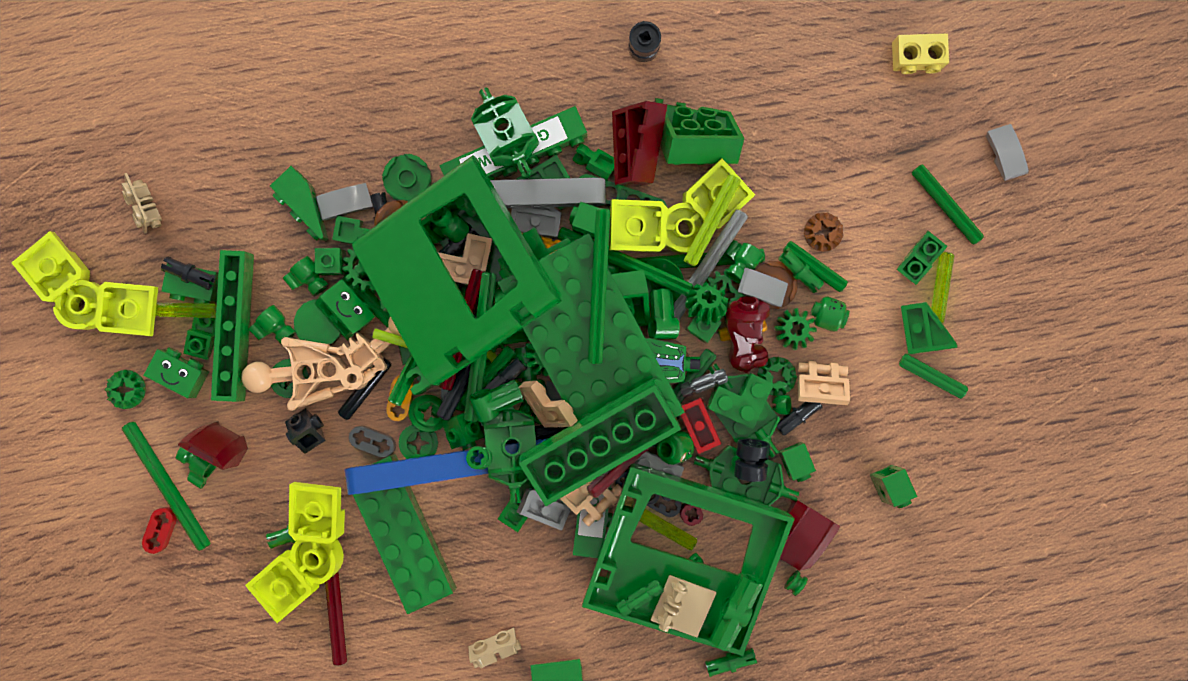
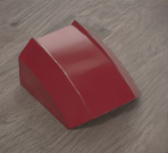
(216, 445)
(808, 536)

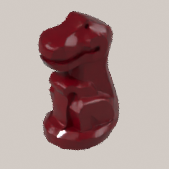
(745, 326)

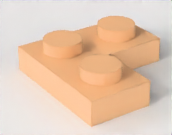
(474, 257)
(548, 412)

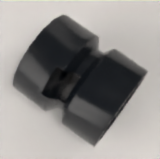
(644, 41)
(752, 459)

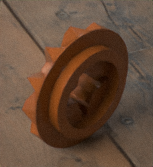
(820, 242)

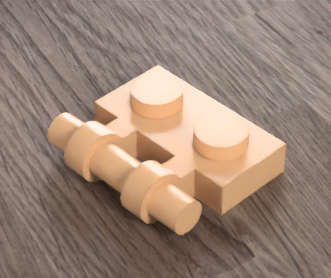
(820, 388)
(581, 499)

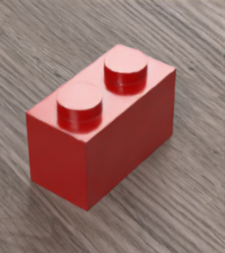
(700, 425)

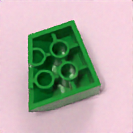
(700, 135)

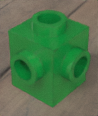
(461, 432)

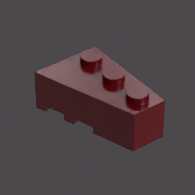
(637, 142)

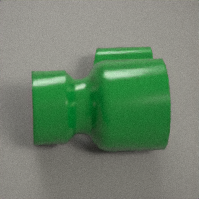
(744, 256)
(304, 273)
(270, 322)

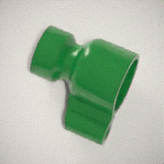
(449, 225)
(199, 468)

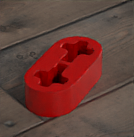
(153, 529)

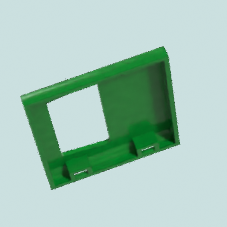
(423, 293)
(636, 565)

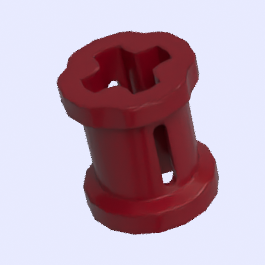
(693, 520)

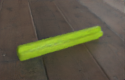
(712, 220)

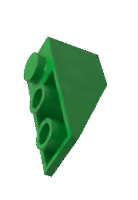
(300, 196)

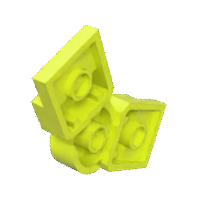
(652, 226)
(64, 279)
(295, 574)

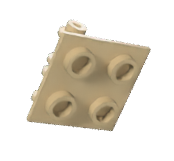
(138, 196)
(682, 606)

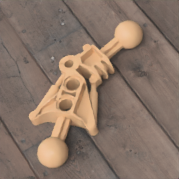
(361, 355)

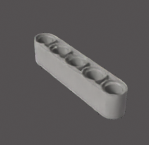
(551, 192)

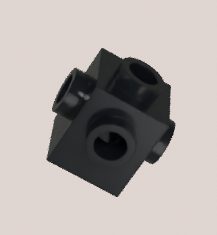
(305, 430)

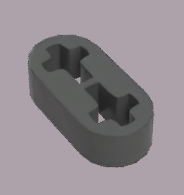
(370, 447)

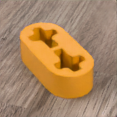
(405, 404)

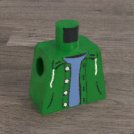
(673, 359)

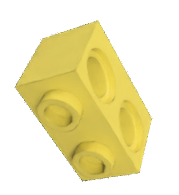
(918, 46)

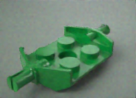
(508, 146)
(765, 424)
(505, 467)
(722, 477)

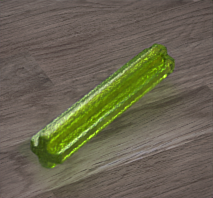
(942, 284)
(197, 310)
(668, 530)

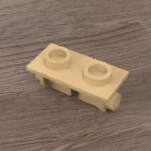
(483, 651)

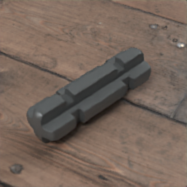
(703, 383)

